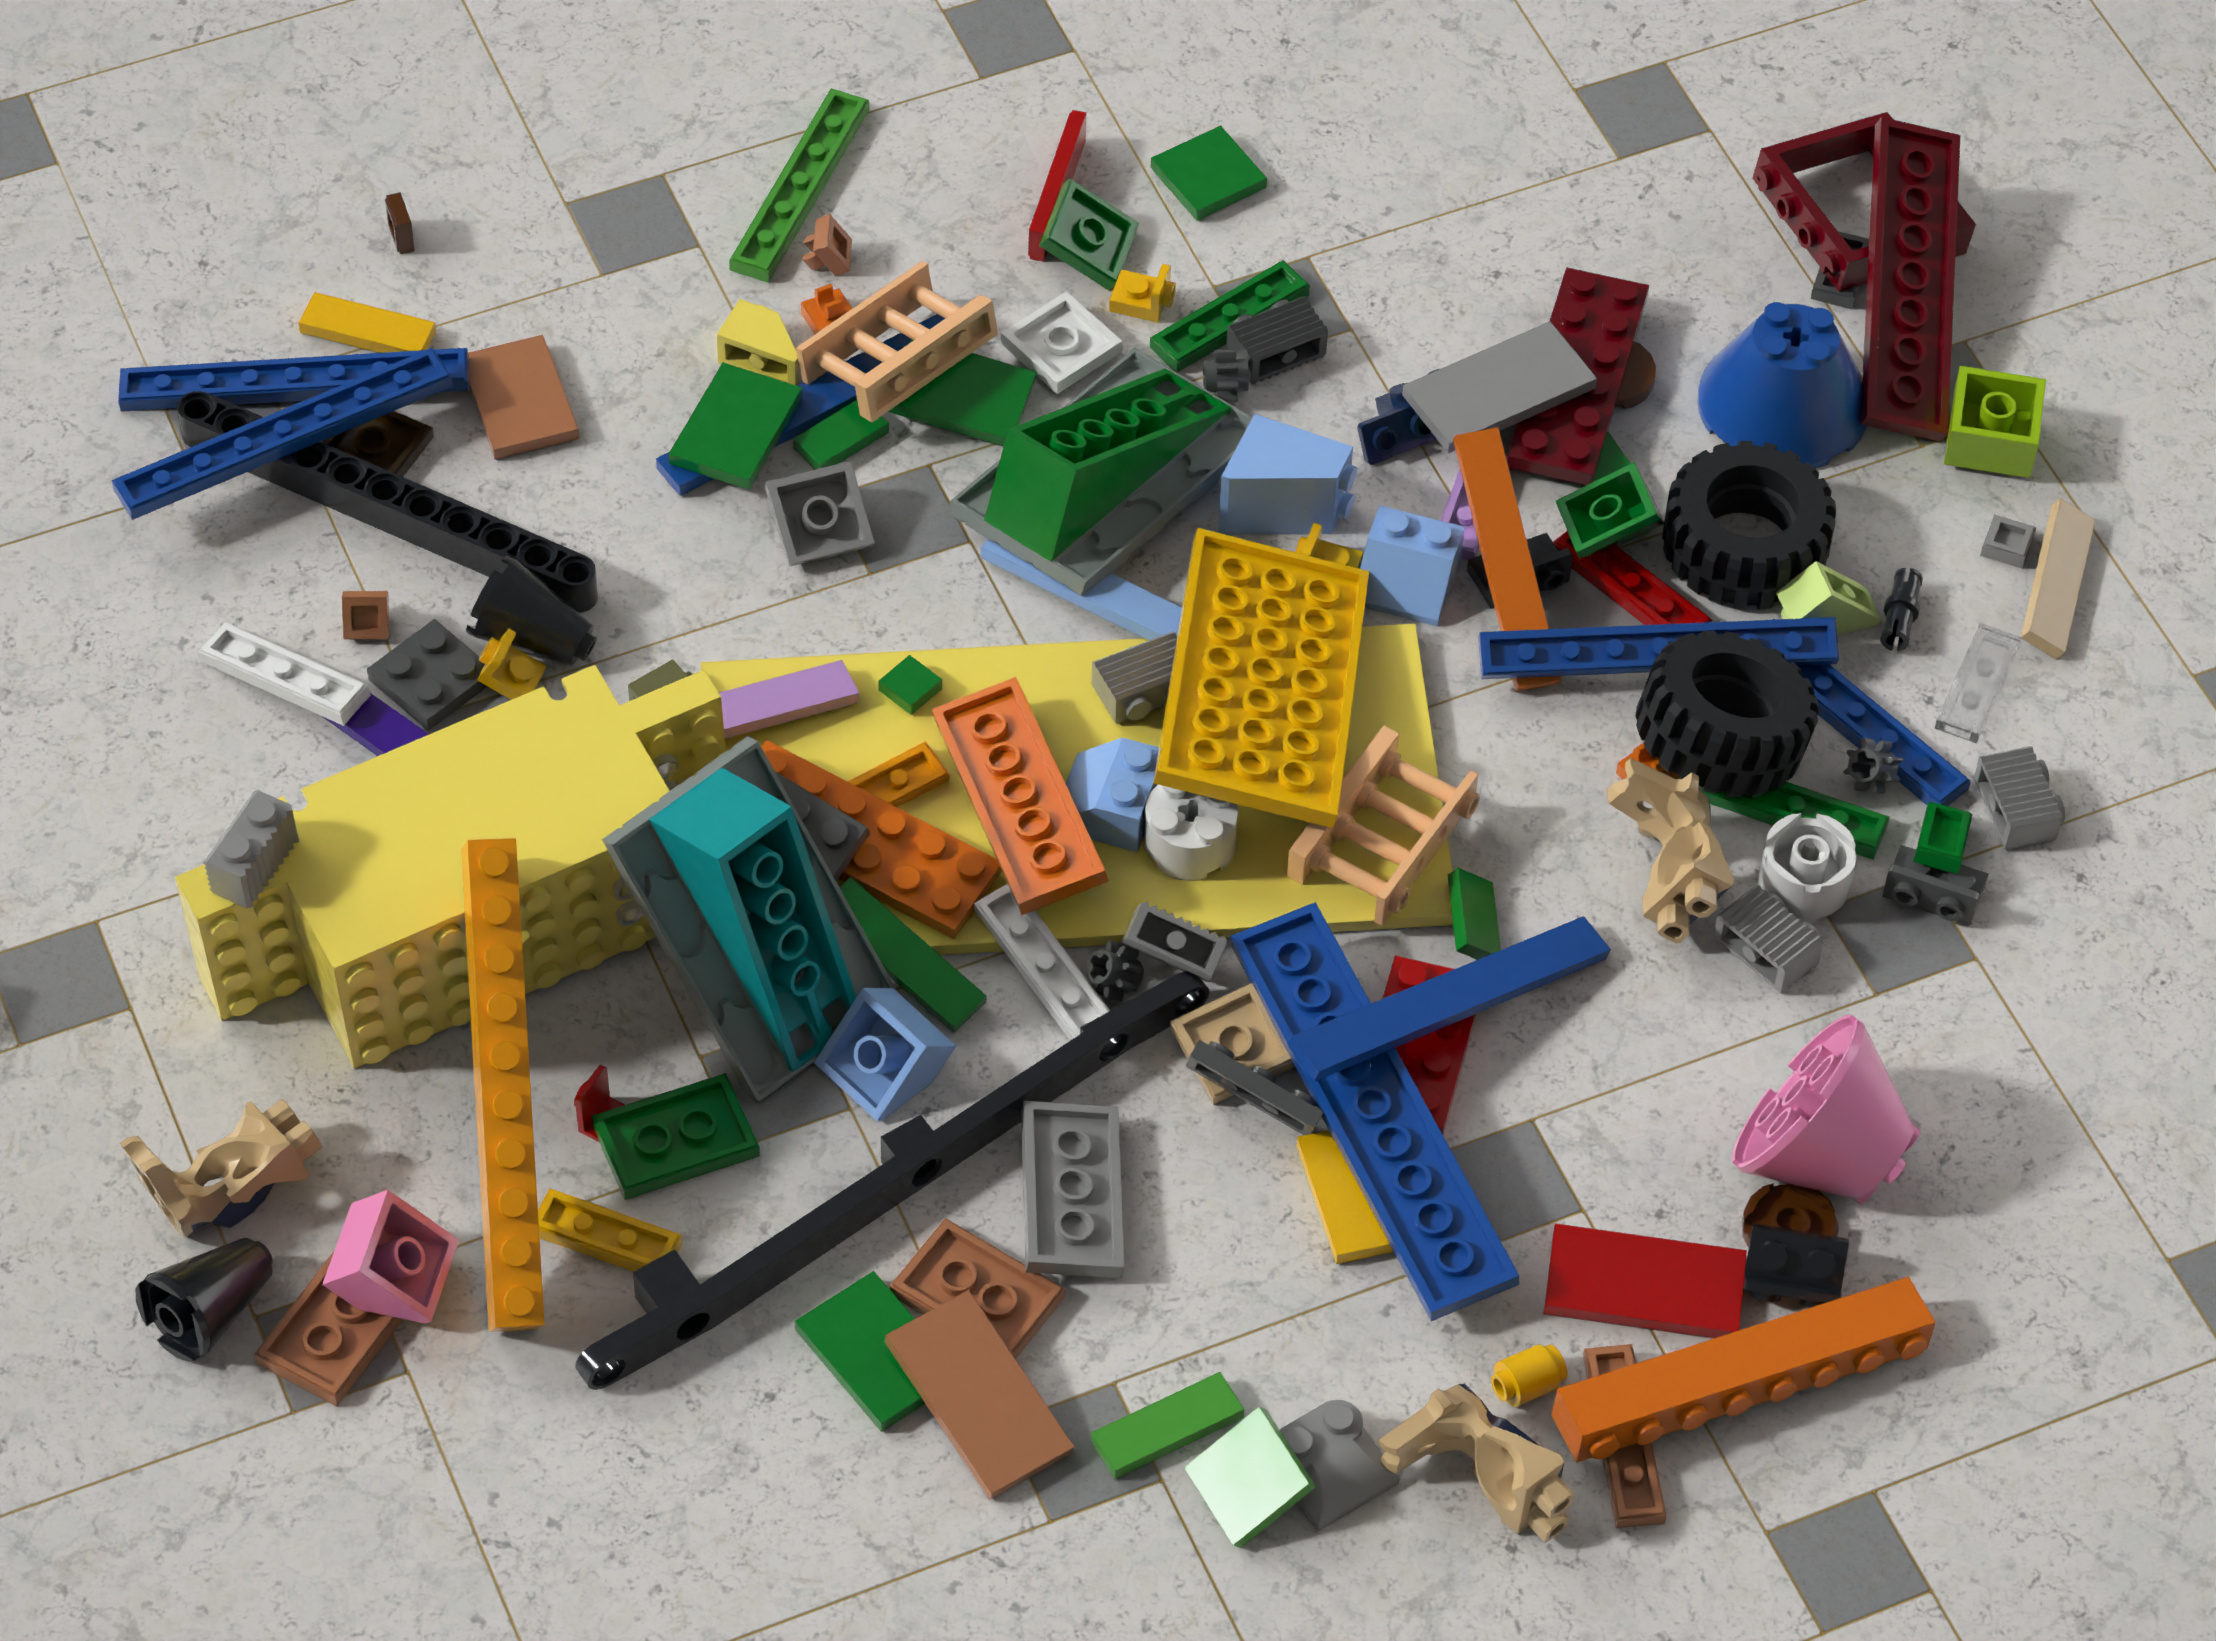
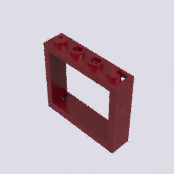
(1803, 215)

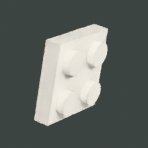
(1061, 342)

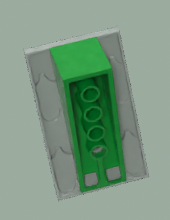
(1124, 445)

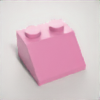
(391, 1259)

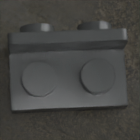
(1933, 889)

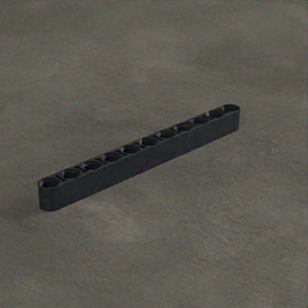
(400, 505)

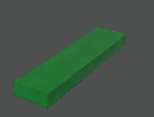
(1207, 327)
(1864, 824)
(913, 962)

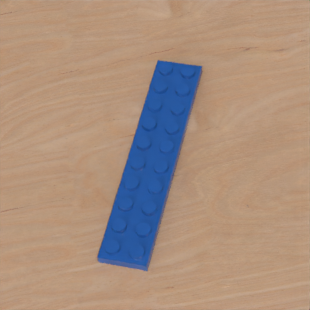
(1379, 1121)

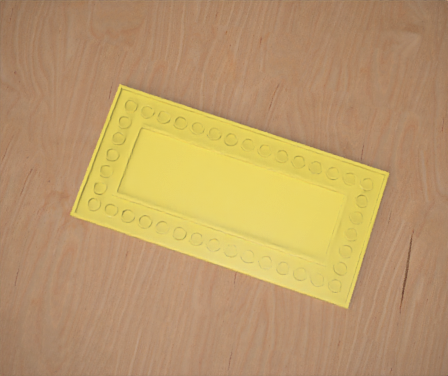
(1074, 719)

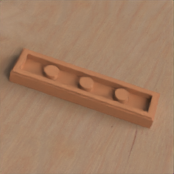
(1633, 1469)

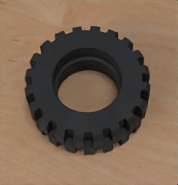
(1752, 482)
(1727, 713)

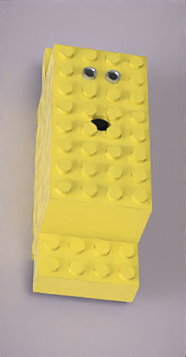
(377, 878)

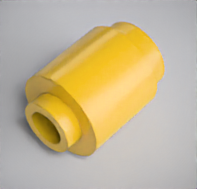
(1529, 1374)

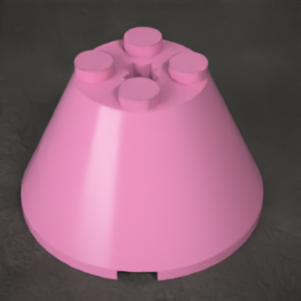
(1832, 1121)

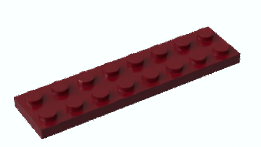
(1910, 280)

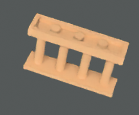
(912, 366)
(1359, 791)

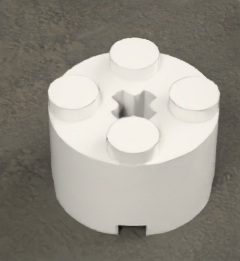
(1189, 832)
(1808, 865)

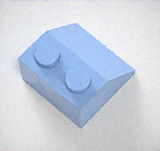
(1411, 564)
(1112, 790)
(884, 1052)

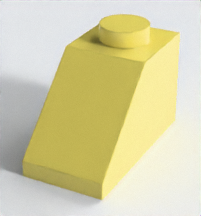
(758, 342)

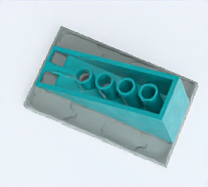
(748, 915)

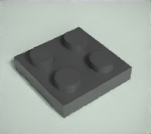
(429, 674)

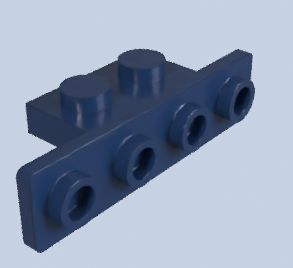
(1394, 430)

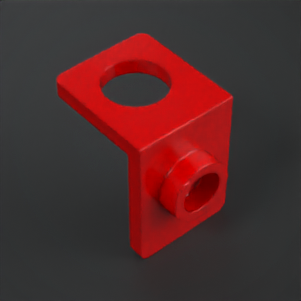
(593, 1099)

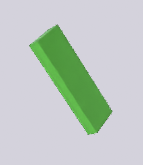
(1167, 1425)

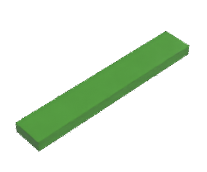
(799, 185)

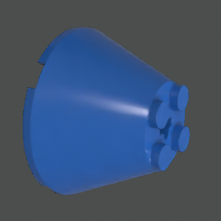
(1786, 386)

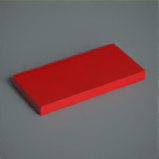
(1645, 1281)

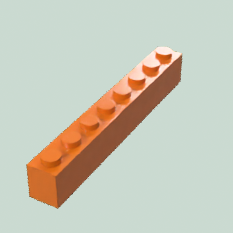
(1742, 1370)

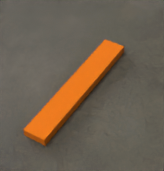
(1501, 538)

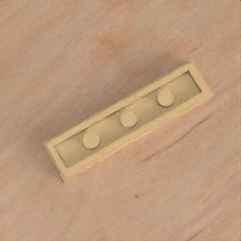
(2058, 578)

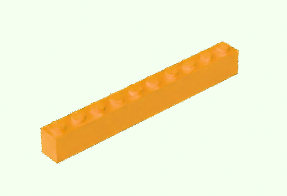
(502, 1085)

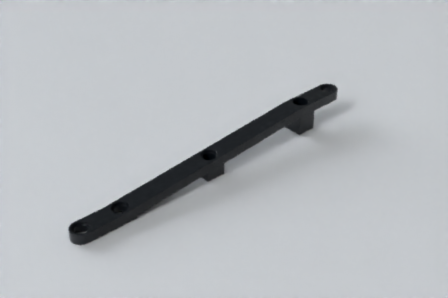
(910, 1159)

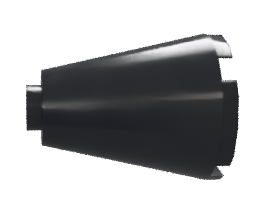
(536, 613)
(203, 1295)

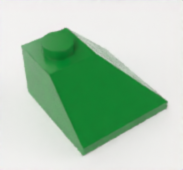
(1609, 511)

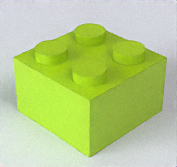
(1995, 421)

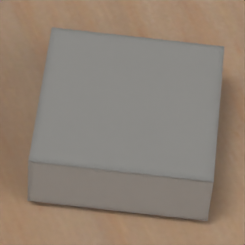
(2008, 541)

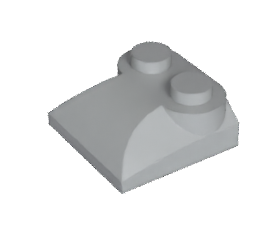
(819, 513)
(1338, 1460)

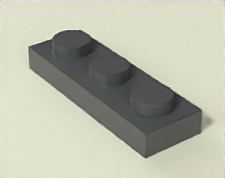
(1254, 1087)

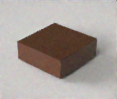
(399, 223)

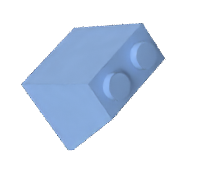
(1285, 481)

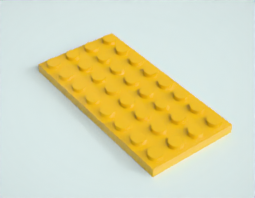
(1263, 678)

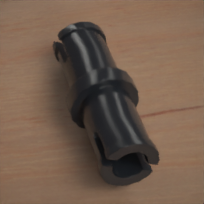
(1901, 609)

